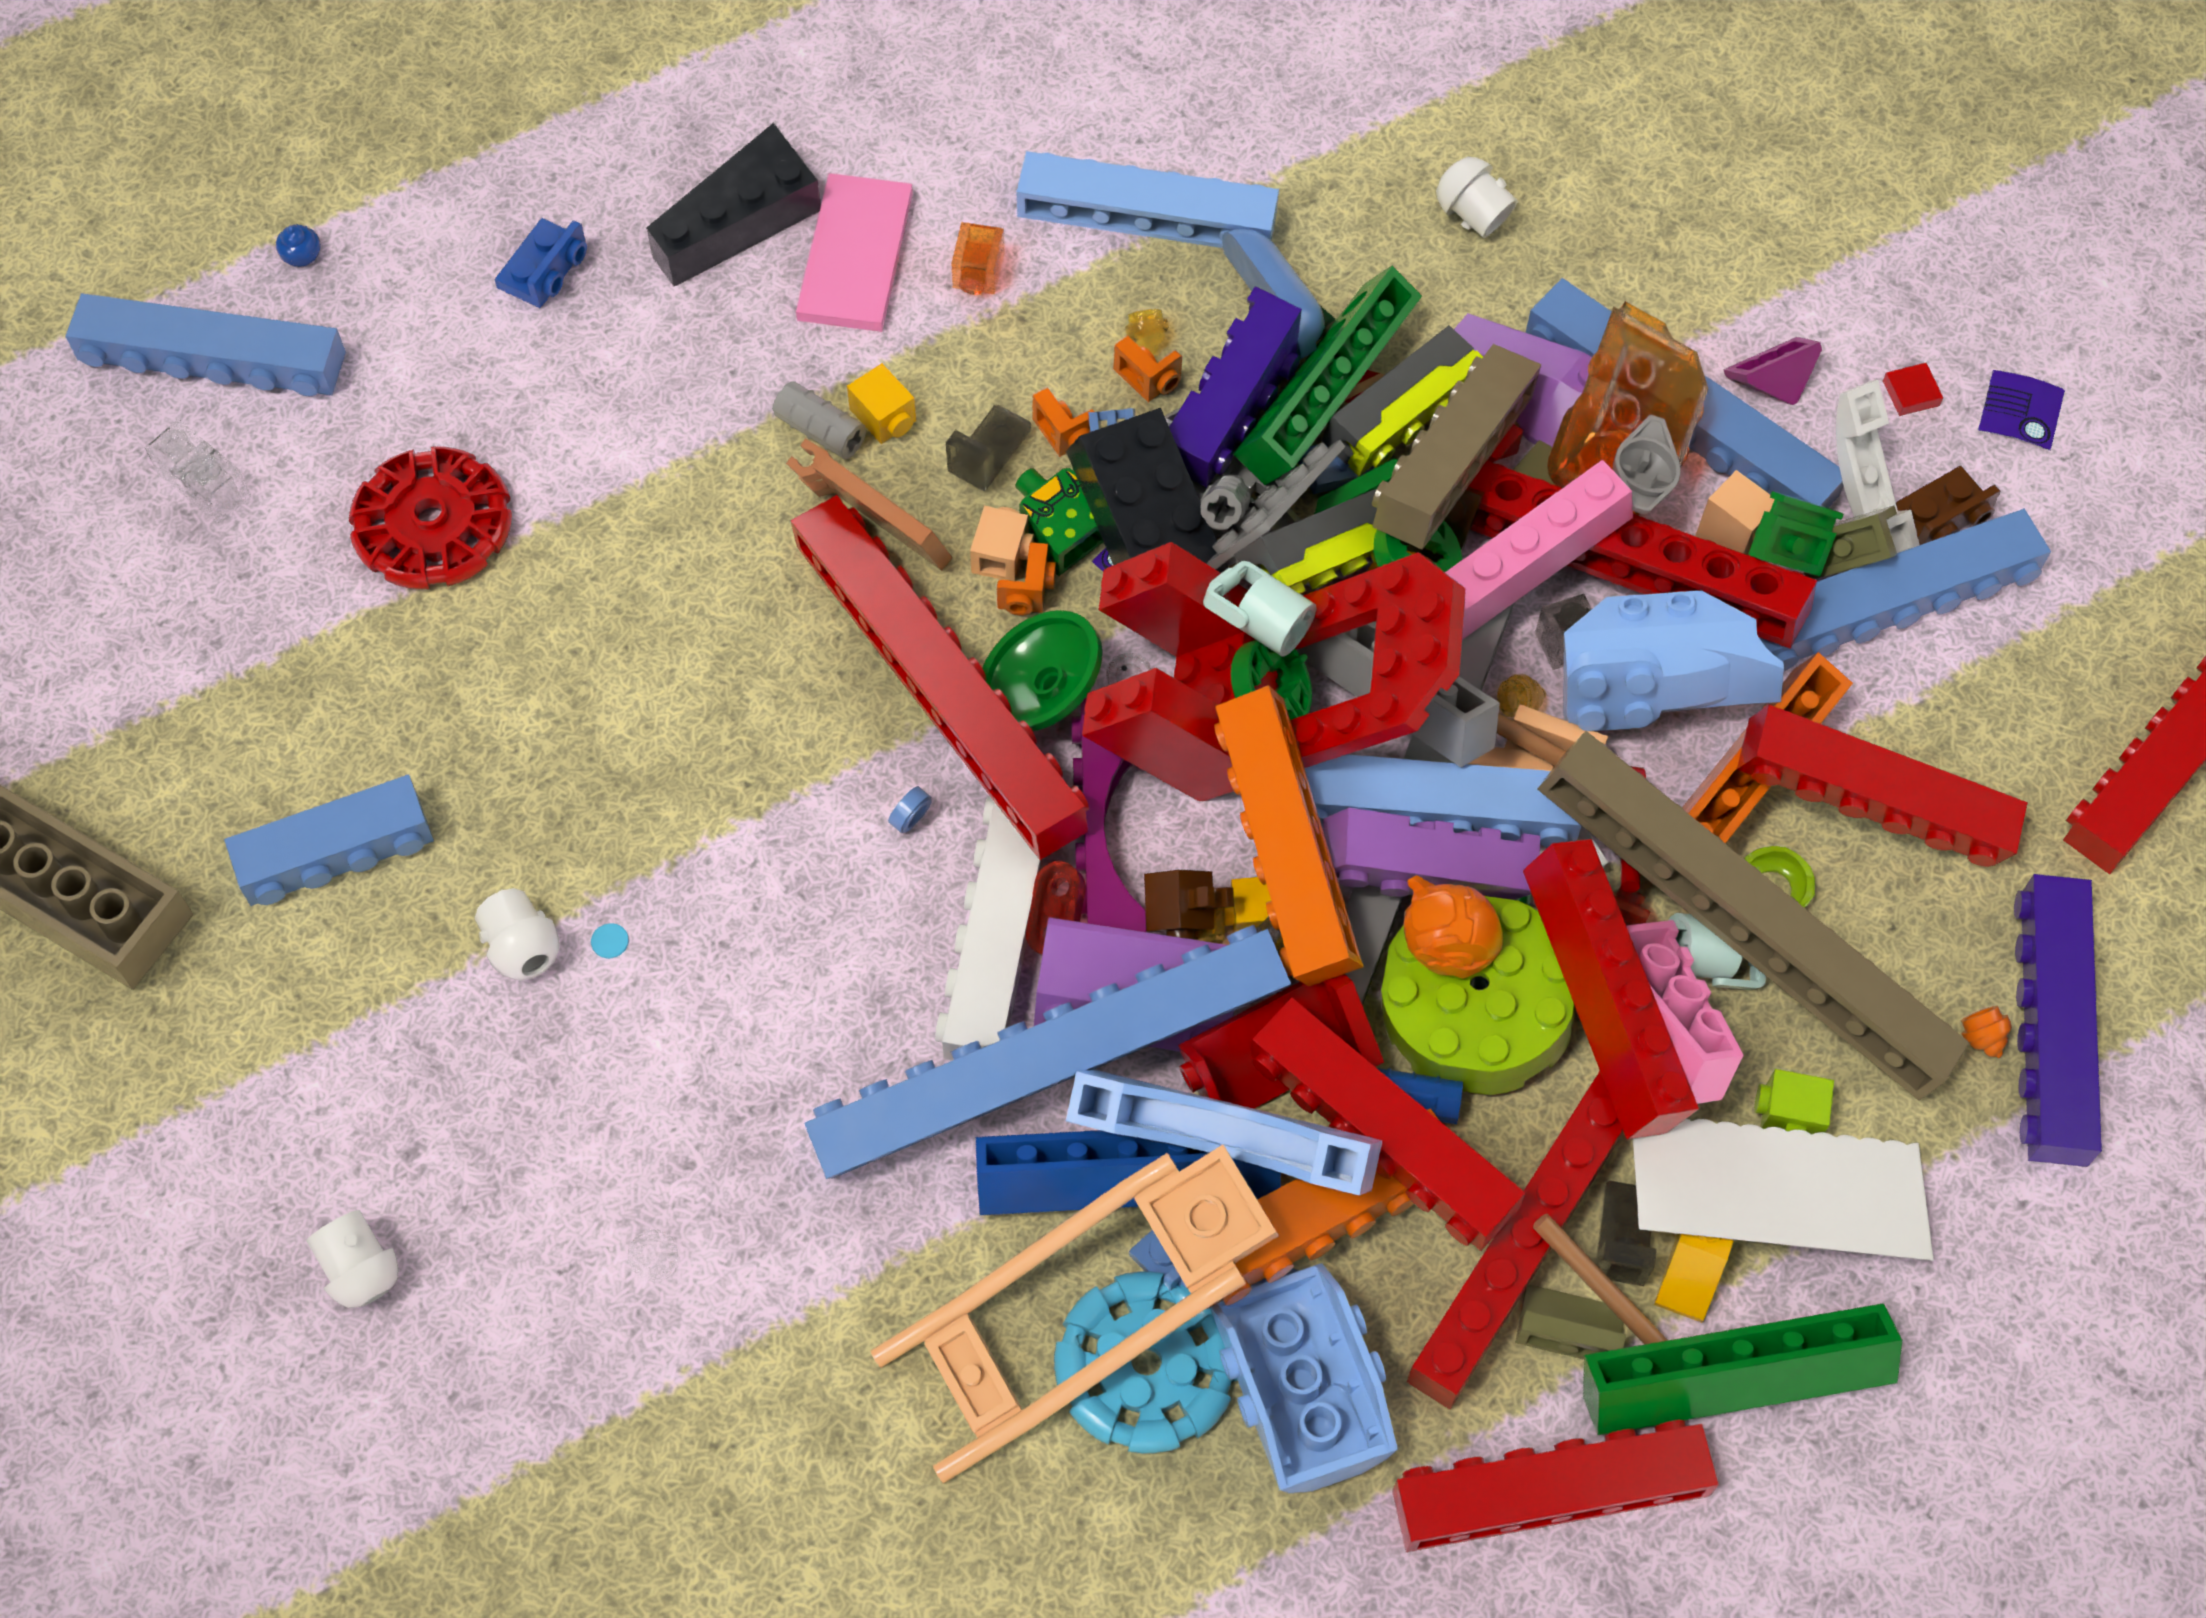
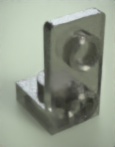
(1622, 1247)

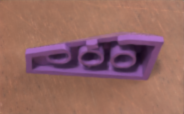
(1559, 379)

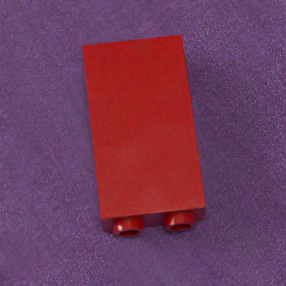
(1220, 1058)

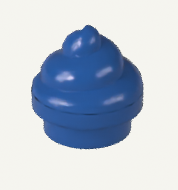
(298, 245)

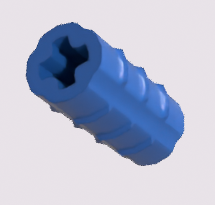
(1430, 1092)

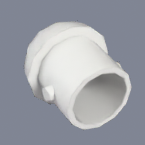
(1475, 195)
(518, 935)
(353, 1261)

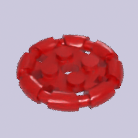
(436, 538)

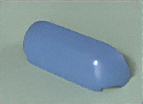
(1265, 267)

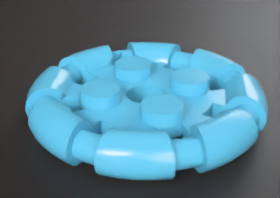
(1137, 1392)

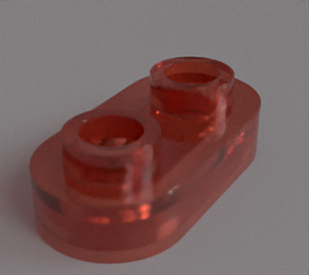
(1048, 904)

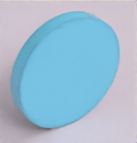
(609, 940)

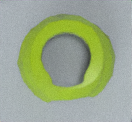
(1788, 864)

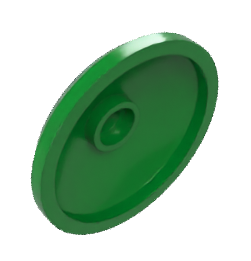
(1045, 666)

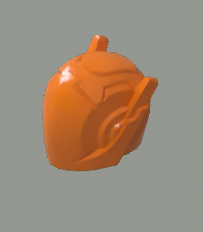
(1451, 928)

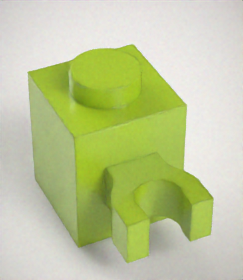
(1795, 1102)

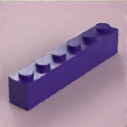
(2058, 1021)

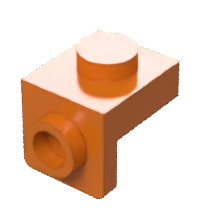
(1028, 596)

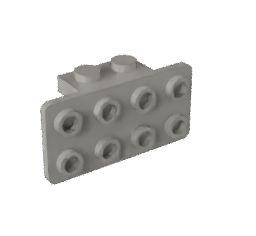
(1275, 504)

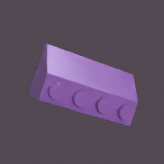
(1092, 956)

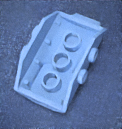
(1662, 656)
(1307, 1379)

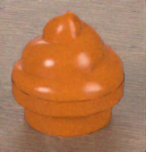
(1987, 1030)

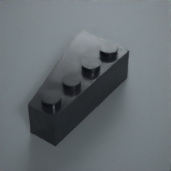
(735, 208)

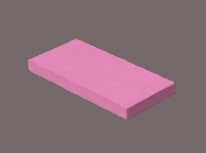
(854, 252)

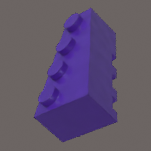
(1237, 385)

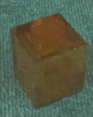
(977, 258)

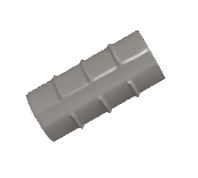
(819, 420)
(1212, 504)

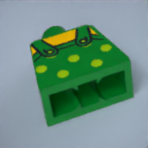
(1058, 516)

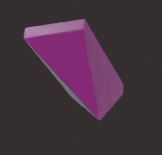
(1779, 370)

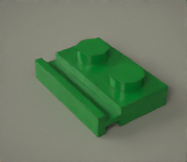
(1795, 534)

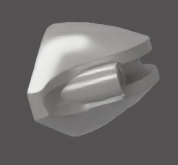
(1648, 464)

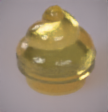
(1147, 328)
(1519, 690)

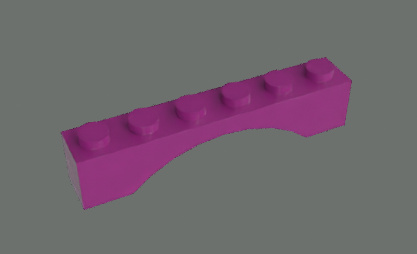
(1105, 895)

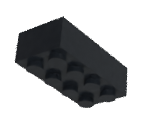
(1140, 489)

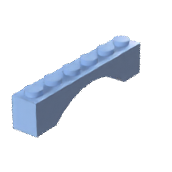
(1202, 1123)

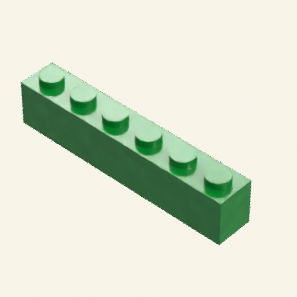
(1741, 1368)

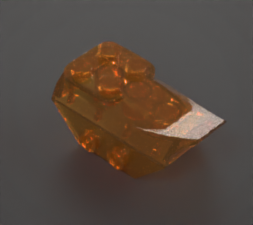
(1629, 378)

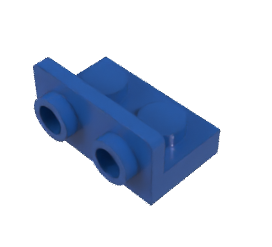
(542, 262)

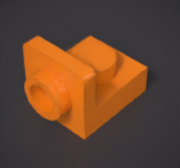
(1142, 371)
(1057, 421)

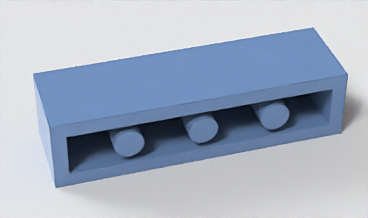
(329, 841)

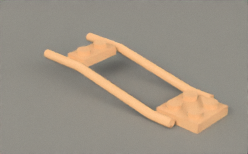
(1205, 1226)

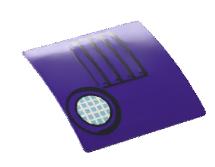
(2022, 408)

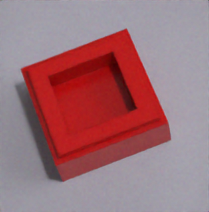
(1912, 389)

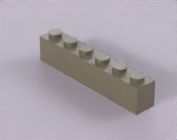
(1455, 446)

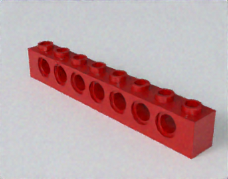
(1660, 558)

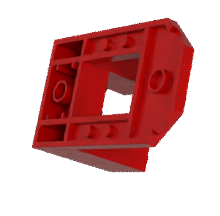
(1170, 721)

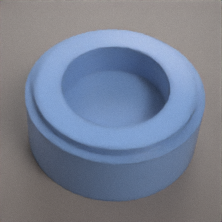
(910, 809)

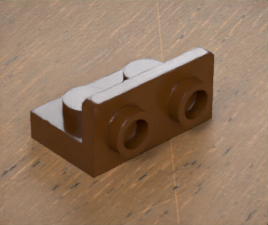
(1949, 505)

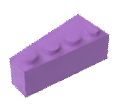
(1387, 852)

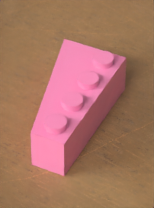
(1697, 1031)

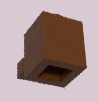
(1183, 902)

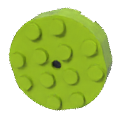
(1488, 1026)

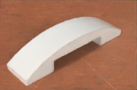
(1863, 461)

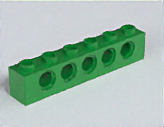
(1327, 376)

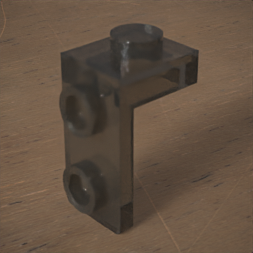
(988, 449)

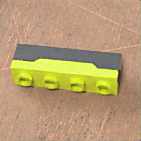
(1400, 402)
(1317, 545)

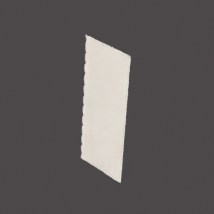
(1784, 1188)

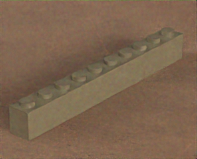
(1754, 916)

